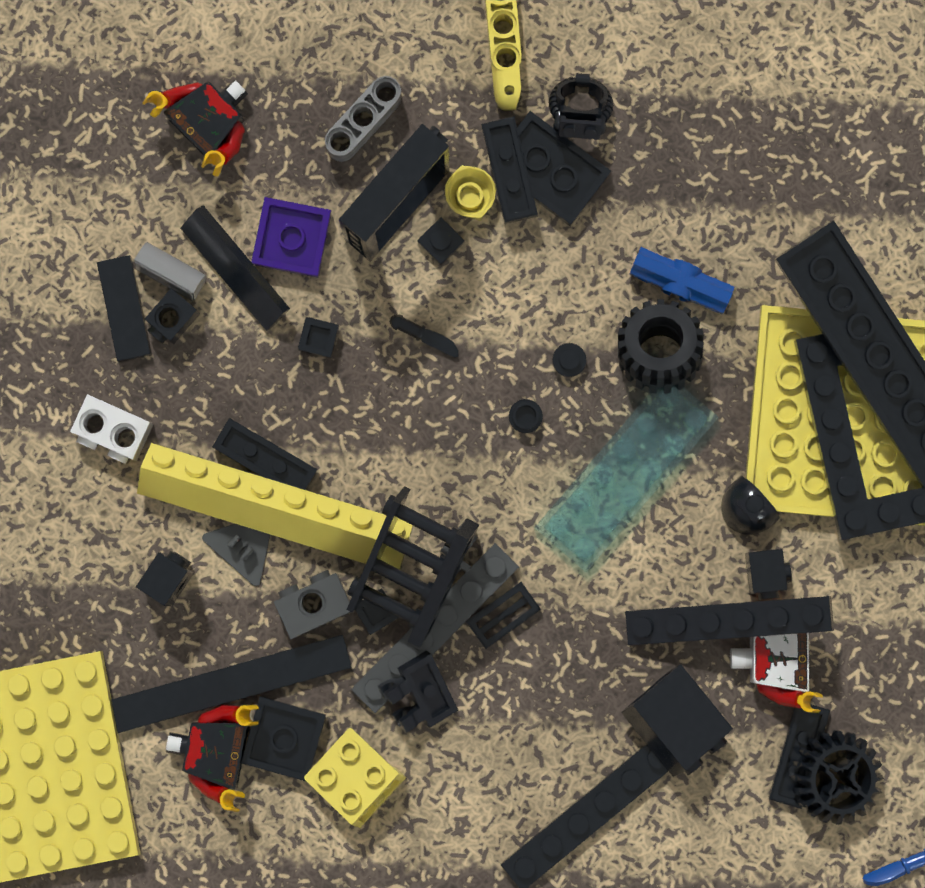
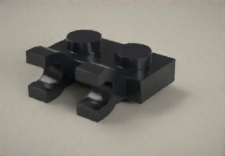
(428, 690)

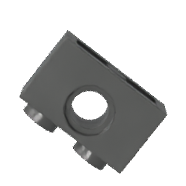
(297, 618)

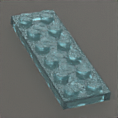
(625, 474)

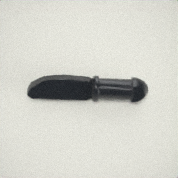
(427, 336)

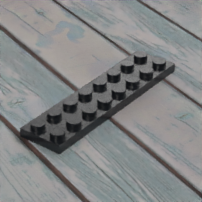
(862, 335)

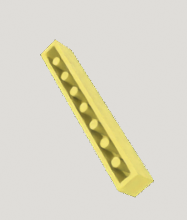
(265, 505)

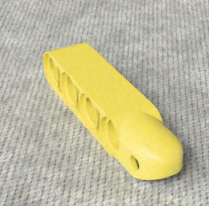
(504, 78)

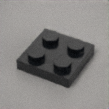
(283, 739)

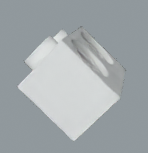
(114, 423)

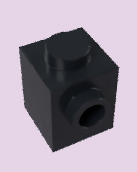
(767, 573)

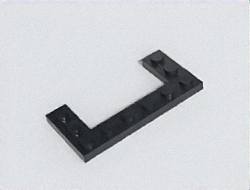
(851, 509)

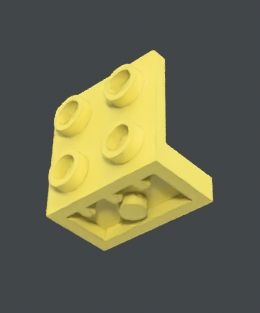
(354, 778)

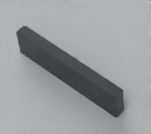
(234, 268)

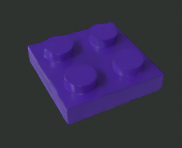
(291, 237)

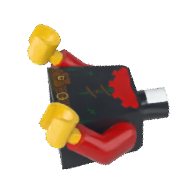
(205, 118)
(215, 751)

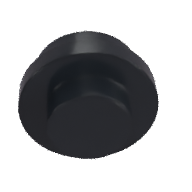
(569, 360)
(525, 416)

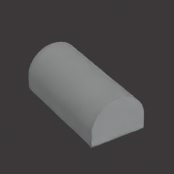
(169, 271)

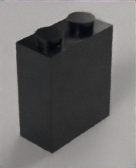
(678, 721)

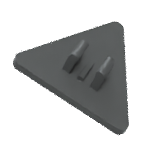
(241, 548)

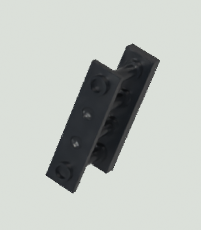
(444, 566)

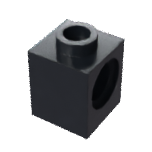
(171, 302)

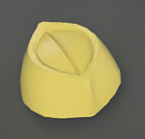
(470, 192)

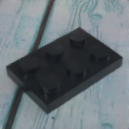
(558, 169)

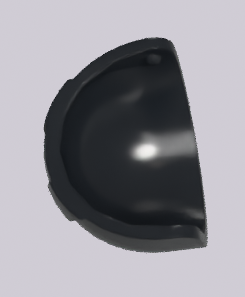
(747, 508)

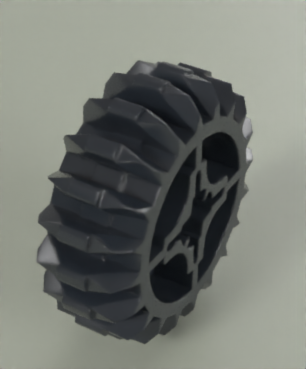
(855, 756)

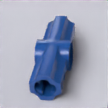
(682, 280)

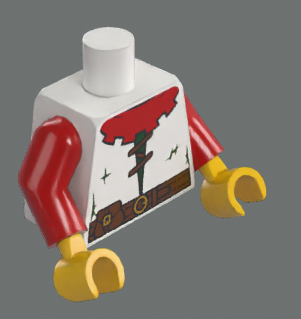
(778, 668)

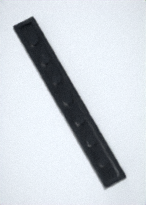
(230, 683)

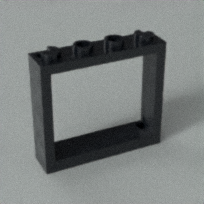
(396, 191)

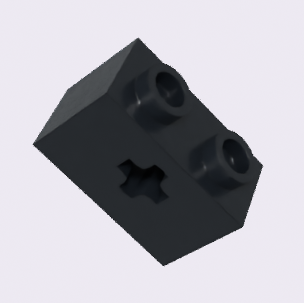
(166, 577)

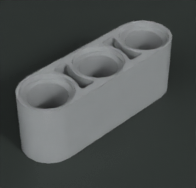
(368, 103)

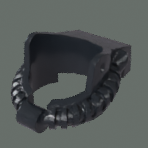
(577, 123)

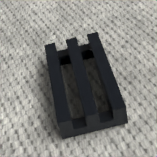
(480, 631)

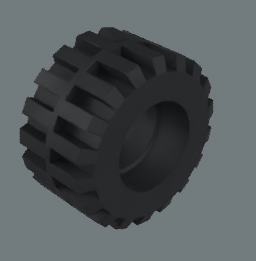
(660, 321)

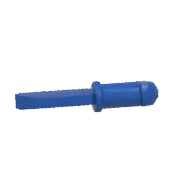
(894, 870)

